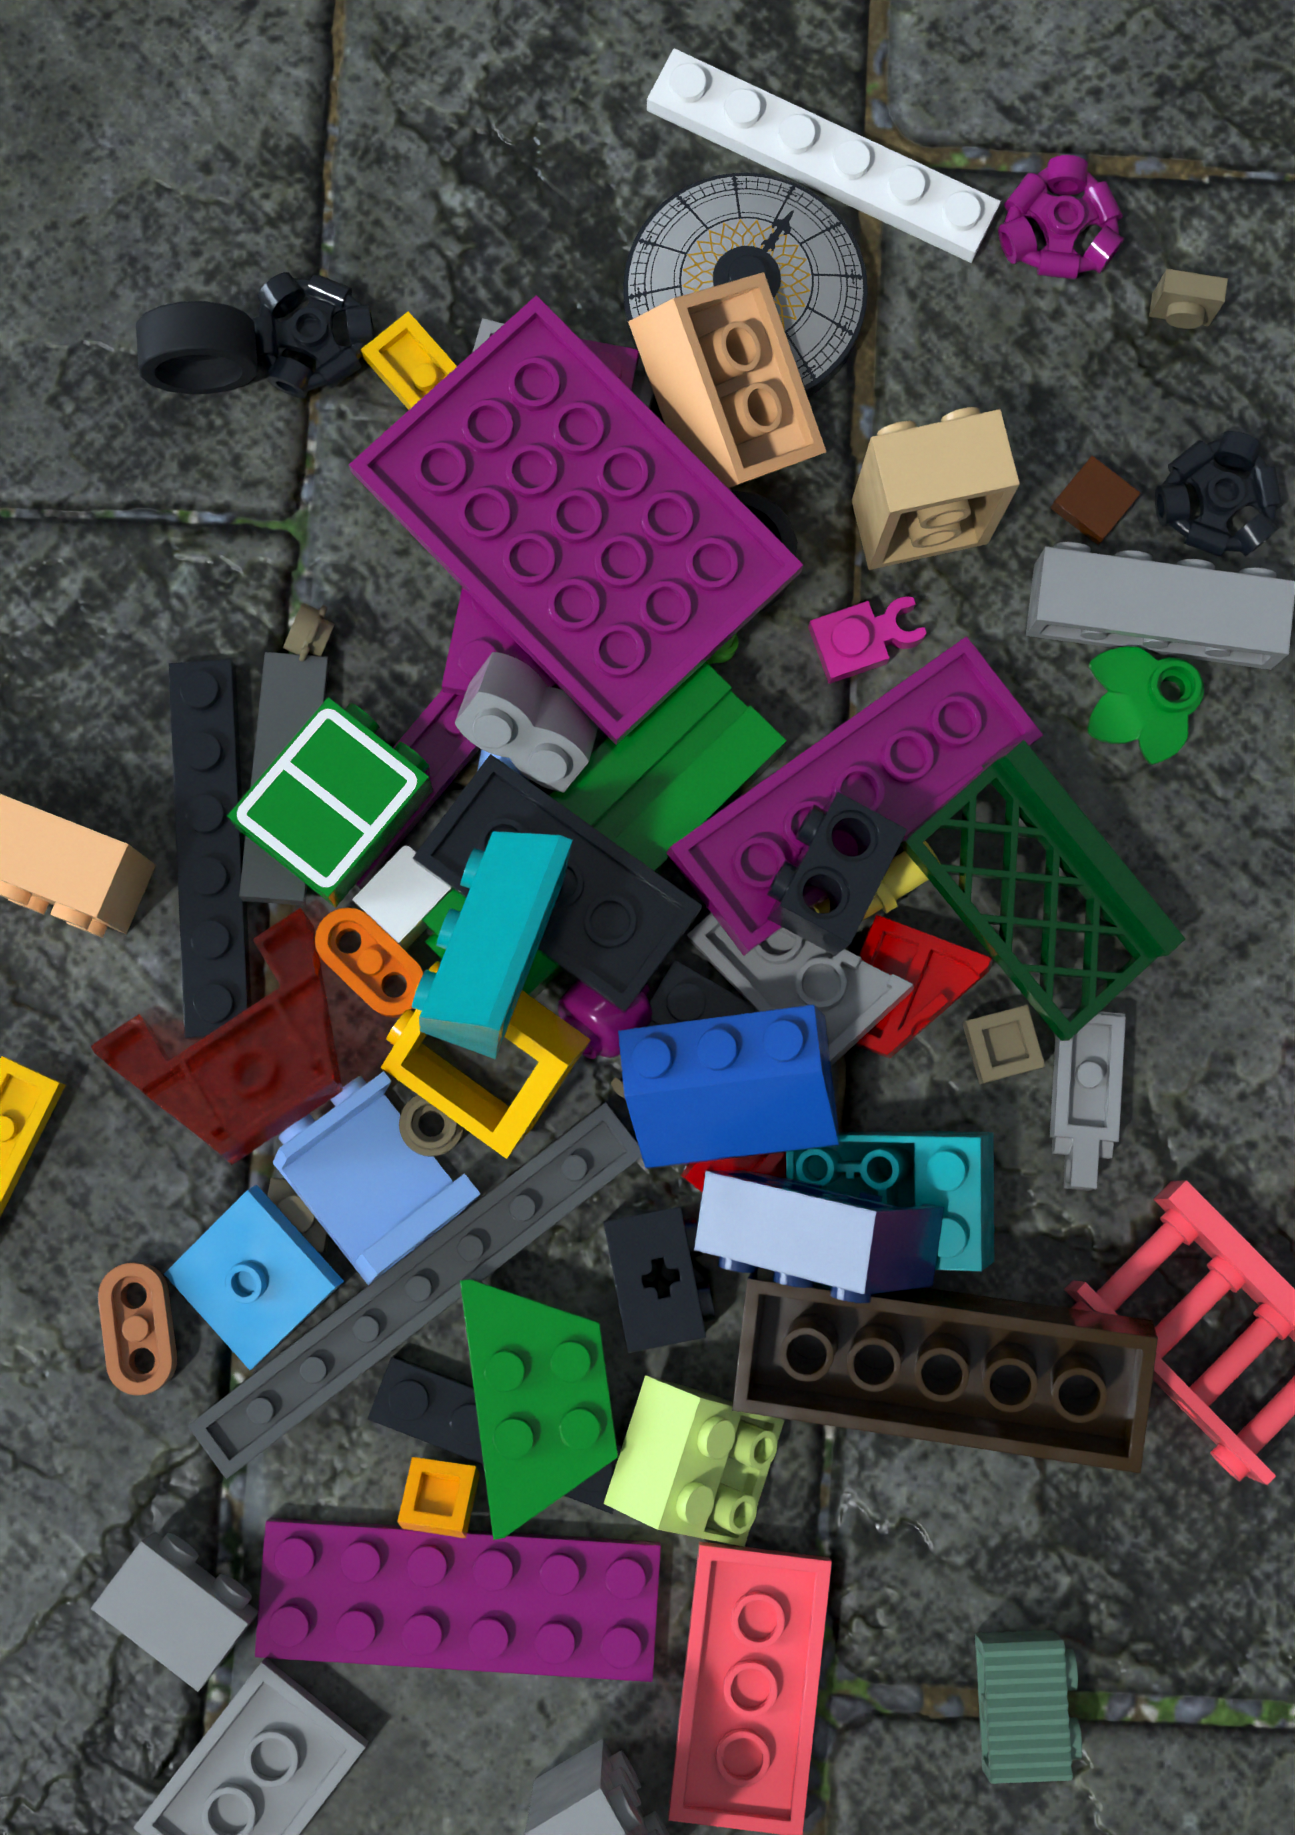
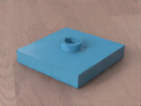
(253, 1277)

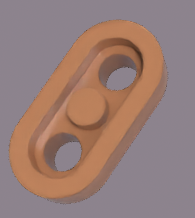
(132, 1328)

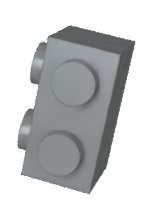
(176, 1608)

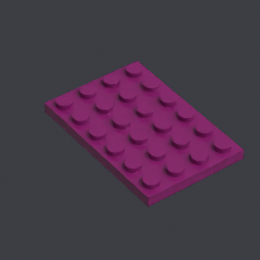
(576, 519)

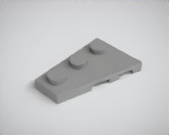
(797, 973)

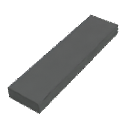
(287, 701)

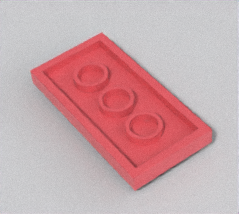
(750, 1689)

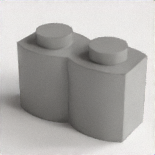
(521, 719)

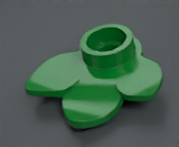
(1135, 705)

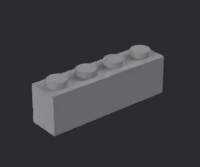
(1161, 606)

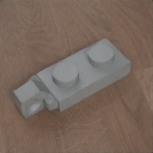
(1087, 1097)

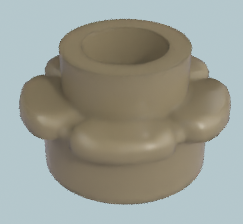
(309, 632)

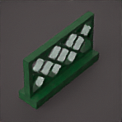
(1082, 855)

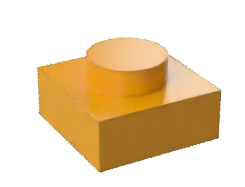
(438, 1497)

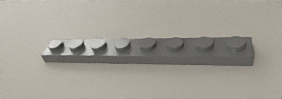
(415, 1291)

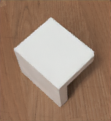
(401, 897)

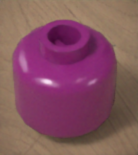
(600, 1019)

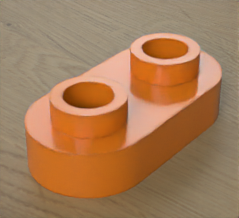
(371, 964)

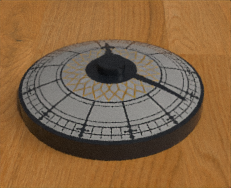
(751, 226)

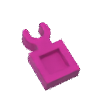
(857, 641)

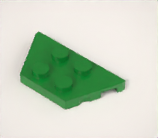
(536, 1400)

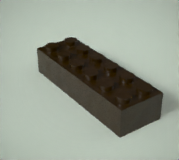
(950, 1370)

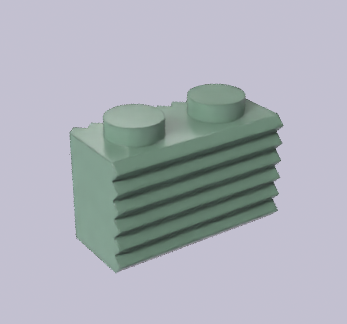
(1025, 1706)

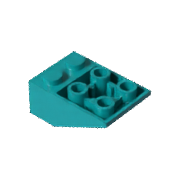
(912, 1170)

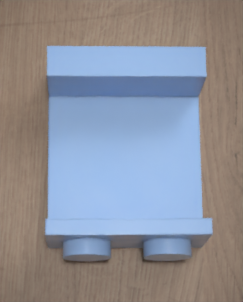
(365, 1180)

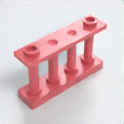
(1232, 1267)

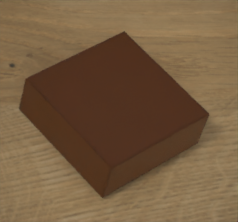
(1095, 500)

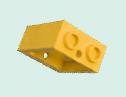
(501, 1127)

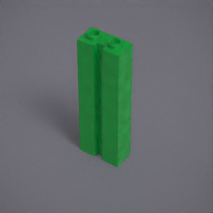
(659, 782)

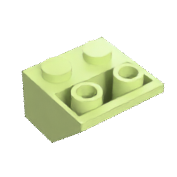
(693, 1463)

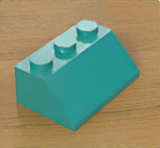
(492, 939)

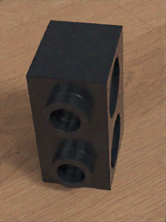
(845, 879)

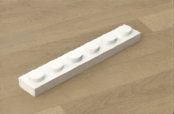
(822, 155)

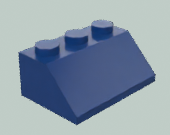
(730, 1086)

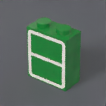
(333, 799)

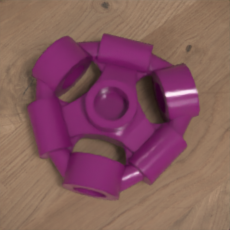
(1061, 220)

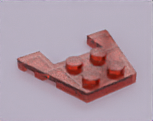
(253, 1070)

